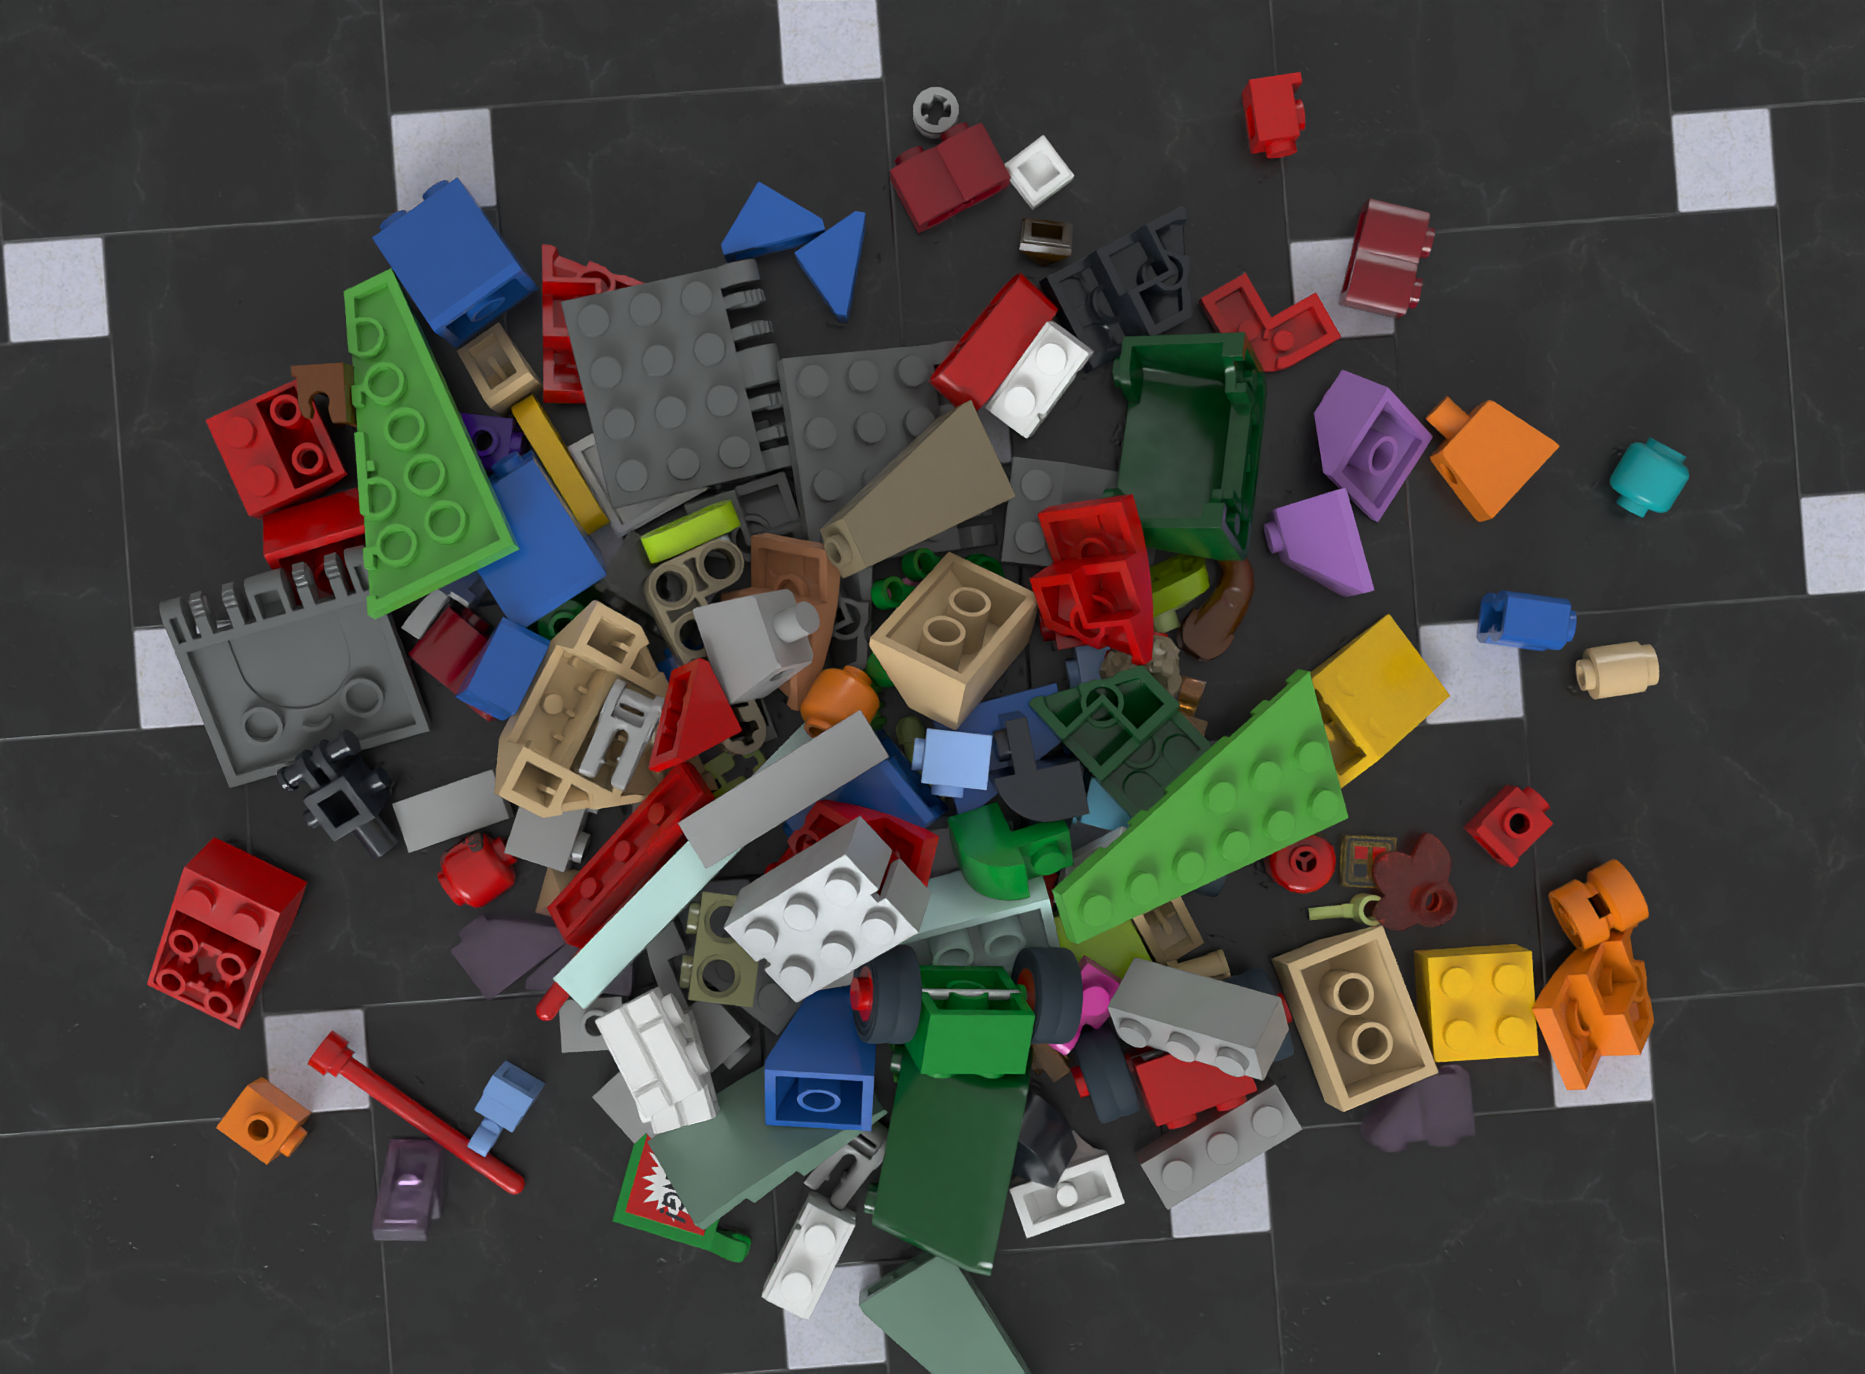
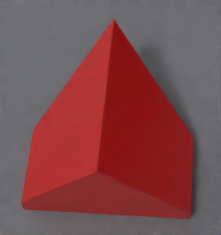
(692, 716)

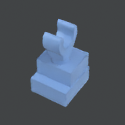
(504, 1104)

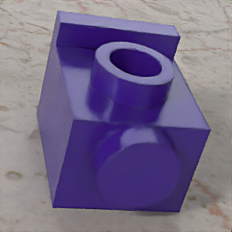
(505, 436)

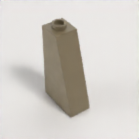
(924, 491)

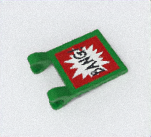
(653, 1206)

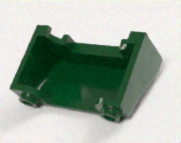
(1192, 440)
(949, 1161)

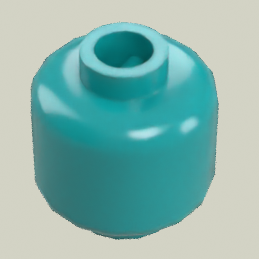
(1649, 477)

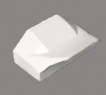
(1082, 1190)

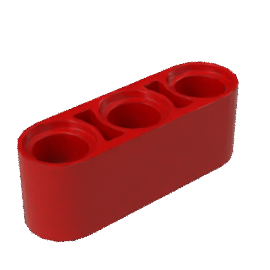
(993, 343)

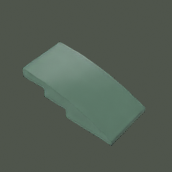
(738, 1155)

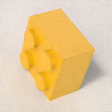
(1476, 1002)

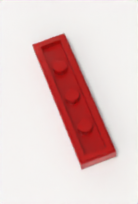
(629, 854)

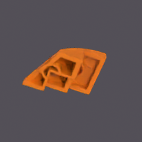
(1595, 1008)

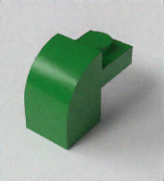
(1001, 860)

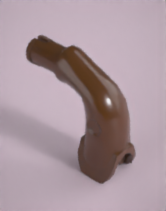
(1210, 629)

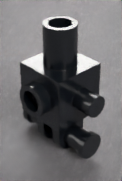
(342, 792)

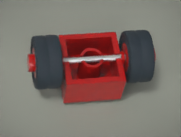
(1168, 1086)

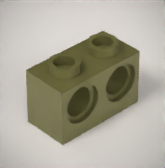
(712, 947)

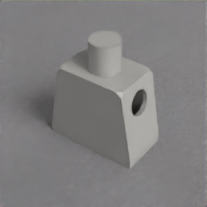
(757, 642)

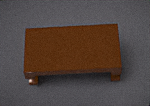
(329, 380)

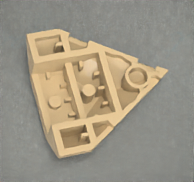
(561, 712)

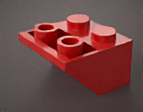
(276, 451)

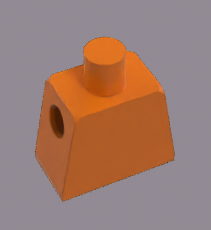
(1486, 454)

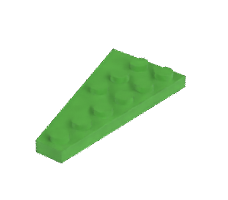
(417, 469)
(1222, 813)

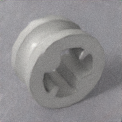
(925, 101)

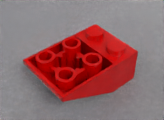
(225, 931)

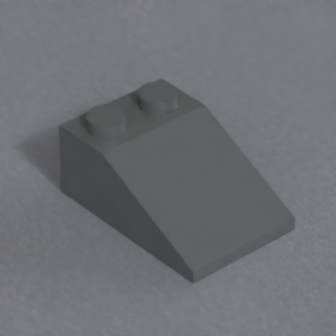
(1037, 487)

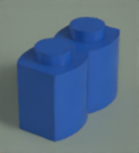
(1525, 621)

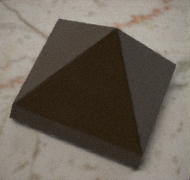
(1045, 240)

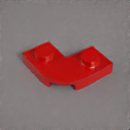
(1277, 339)

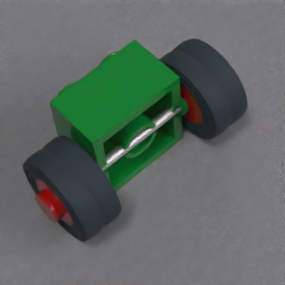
(968, 1014)

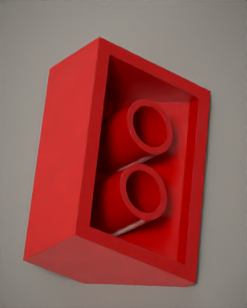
(311, 532)

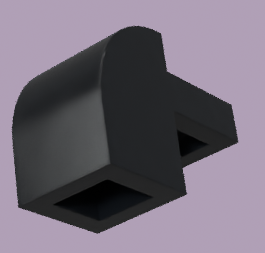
(1035, 789)
(1043, 1143)

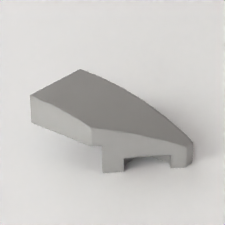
(466, 590)

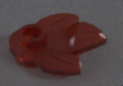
(1410, 881)

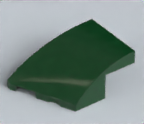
(1124, 735)

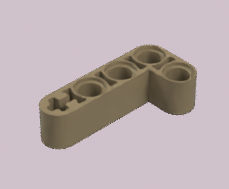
(672, 615)

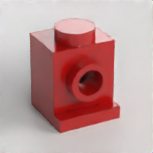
(1273, 114)
(1492, 828)

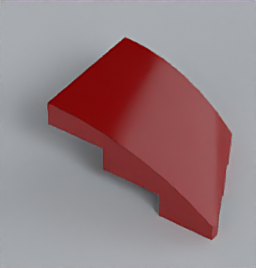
(561, 282)
(1097, 576)
(906, 840)

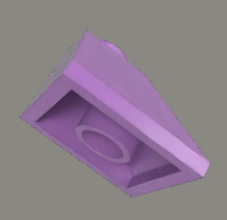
(1367, 441)
(1321, 542)

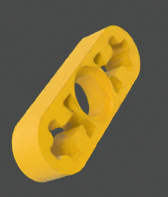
(559, 463)

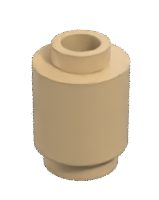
(1617, 669)

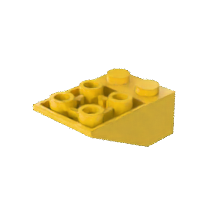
(1373, 696)

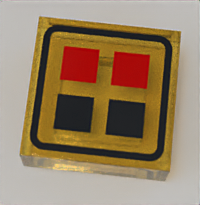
(1358, 858)

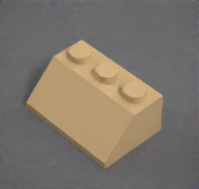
(954, 638)
(1354, 1017)

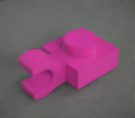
(1098, 990)

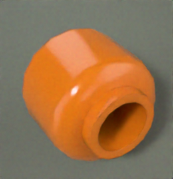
(837, 696)

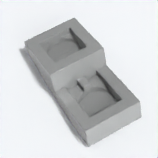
(451, 811)

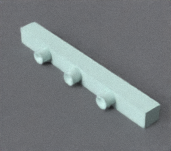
(647, 912)

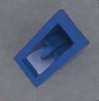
(769, 226)
(833, 263)
(503, 670)

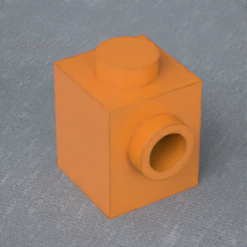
(265, 1121)

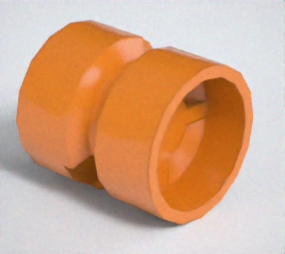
(1614, 897)

